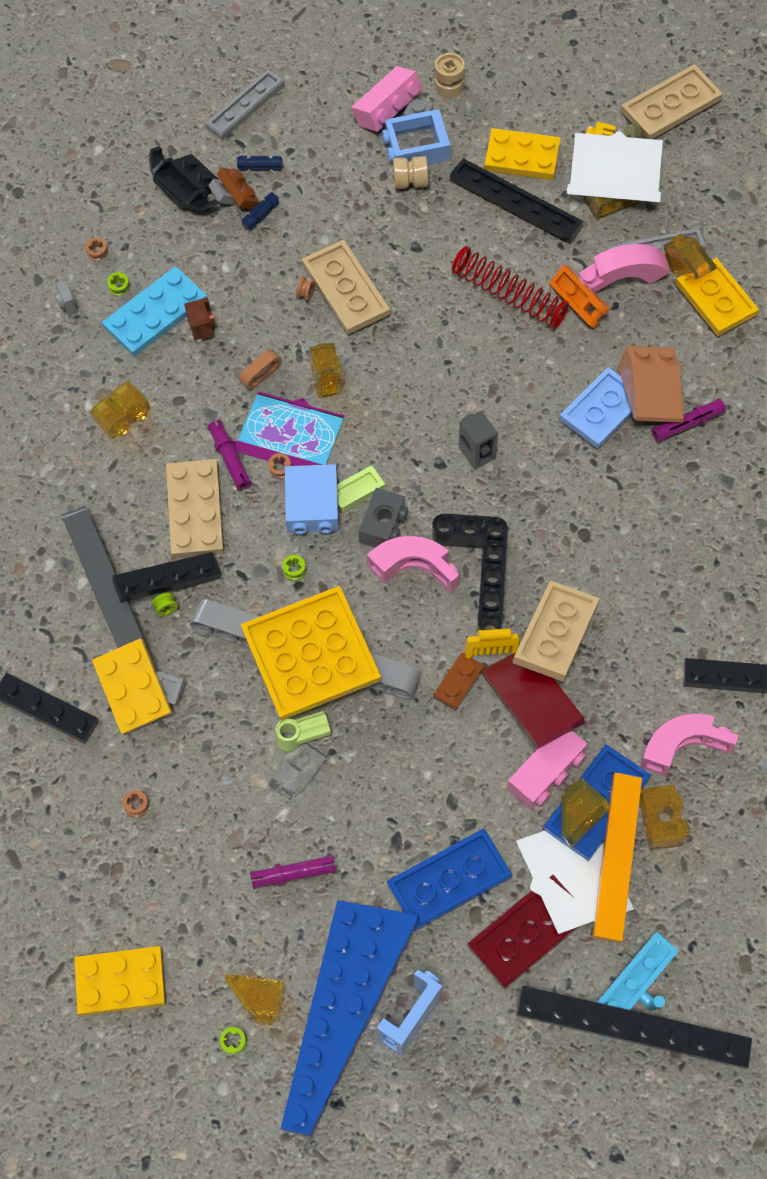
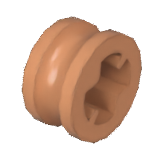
(96, 242)
(305, 288)
(279, 457)
(128, 807)

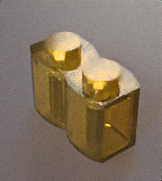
(120, 410)

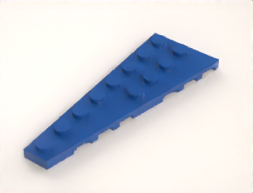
(352, 976)

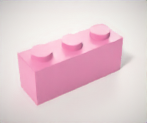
(387, 98)
(546, 769)

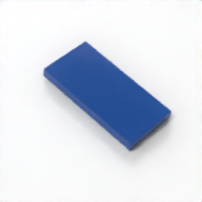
(598, 776)
(450, 878)

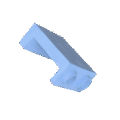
(311, 499)
(400, 1038)

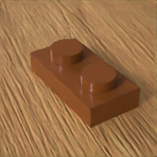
(238, 188)
(458, 681)

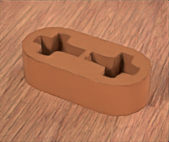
(260, 369)

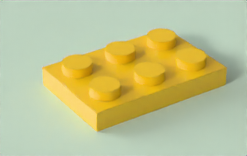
(522, 154)
(718, 299)
(132, 686)
(119, 981)

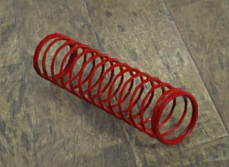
(555, 317)

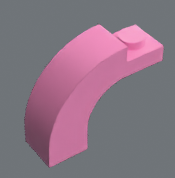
(624, 262)
(413, 552)
(682, 732)

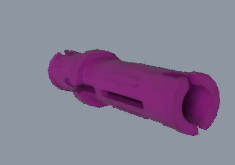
(698, 415)
(225, 446)
(292, 872)

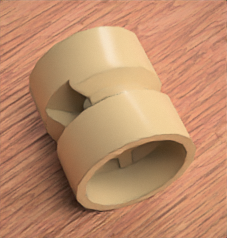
(449, 75)
(410, 172)

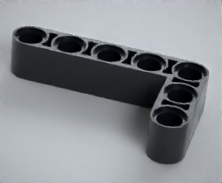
(490, 567)

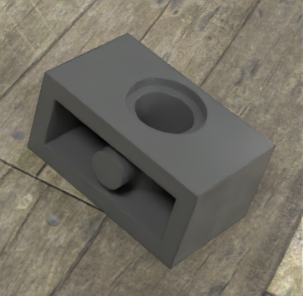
(477, 439)
(382, 505)

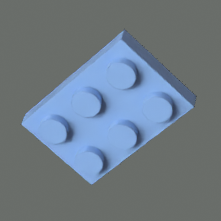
(598, 409)

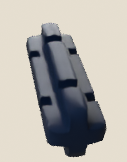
(259, 162)
(260, 211)

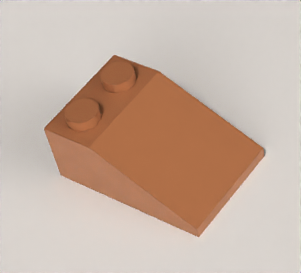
(652, 383)

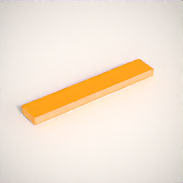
(617, 858)

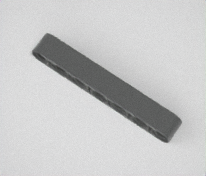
(100, 575)

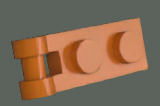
(579, 295)

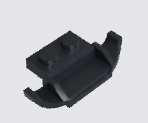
(182, 180)

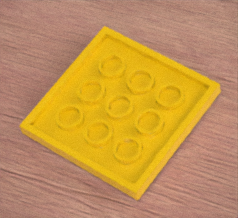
(310, 653)

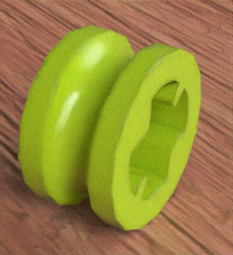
(118, 291)
(297, 575)
(164, 604)
(235, 1031)

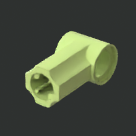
(304, 730)

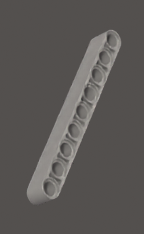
(225, 621)

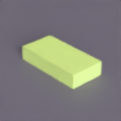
(358, 488)

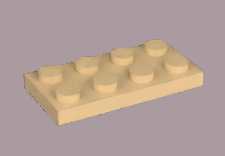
(671, 102)
(345, 287)
(194, 508)
(556, 631)

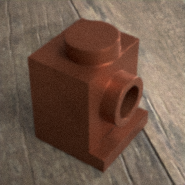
(200, 318)

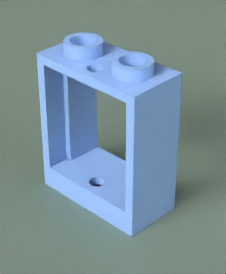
(417, 122)

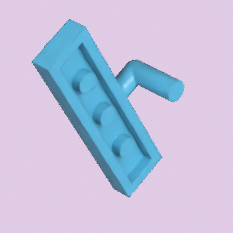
(639, 975)

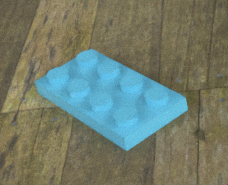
(152, 311)

